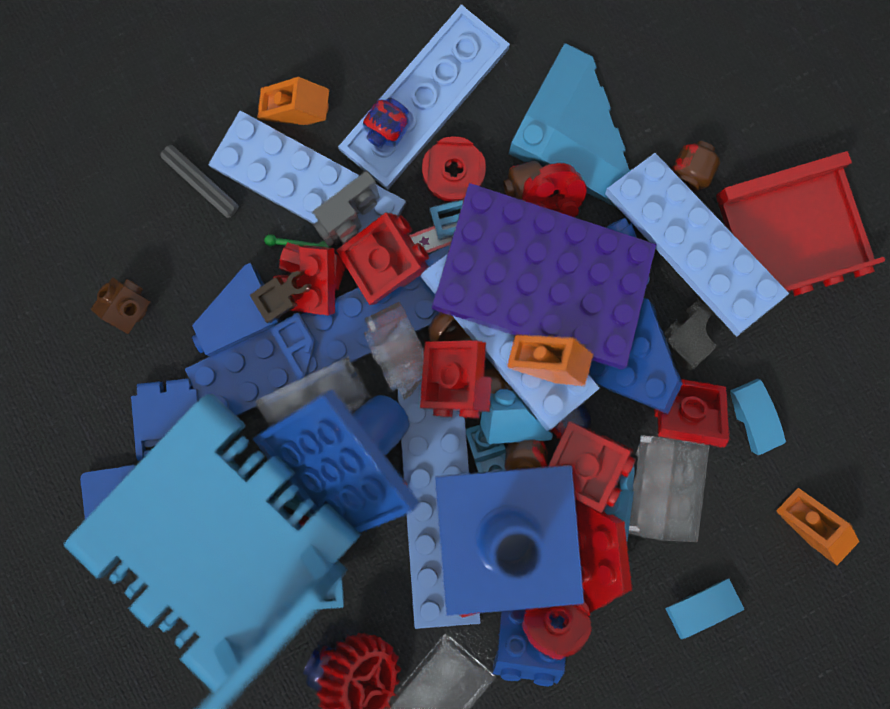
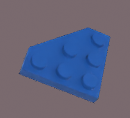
(650, 369)

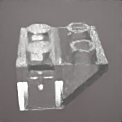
(396, 348)

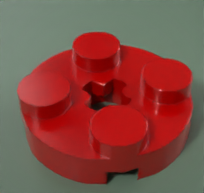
(440, 157)
(561, 178)
(557, 641)

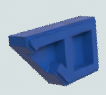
(295, 343)

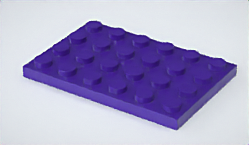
(544, 275)

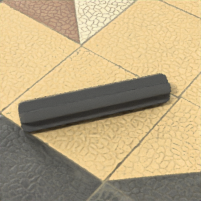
(199, 181)

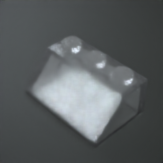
(340, 376)
(668, 489)
(444, 680)

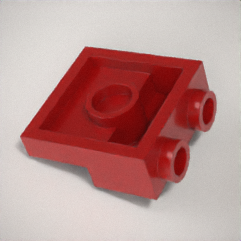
(383, 257)
(455, 379)
(697, 415)
(595, 465)

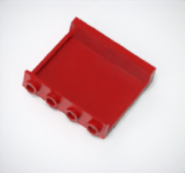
(801, 224)

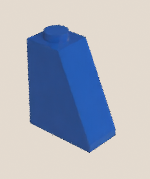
(231, 315)

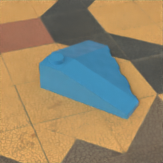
(573, 125)

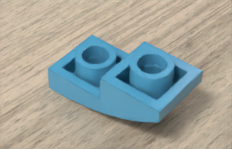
(759, 415)
(486, 456)
(704, 608)

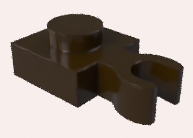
(277, 297)

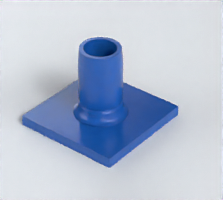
(343, 457)
(509, 540)

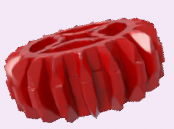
(362, 659)

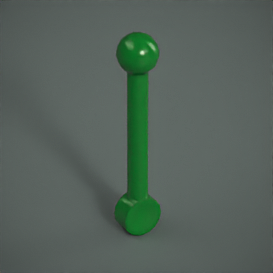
(271, 240)

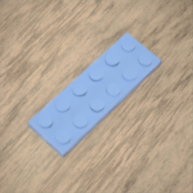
(431, 91)
(288, 171)
(696, 244)
(543, 398)

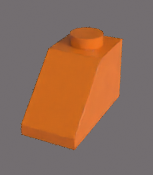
(294, 102)
(551, 359)
(819, 526)

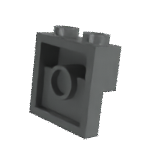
(338, 215)

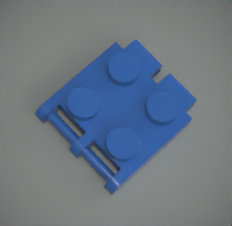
(158, 411)

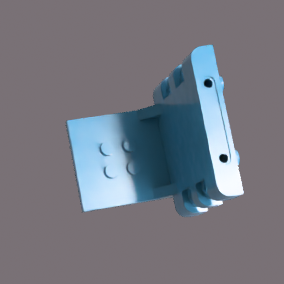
(215, 547)

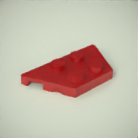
(602, 556)

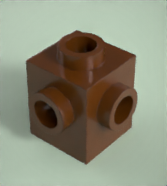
(120, 304)

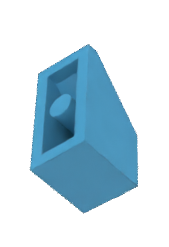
(511, 420)

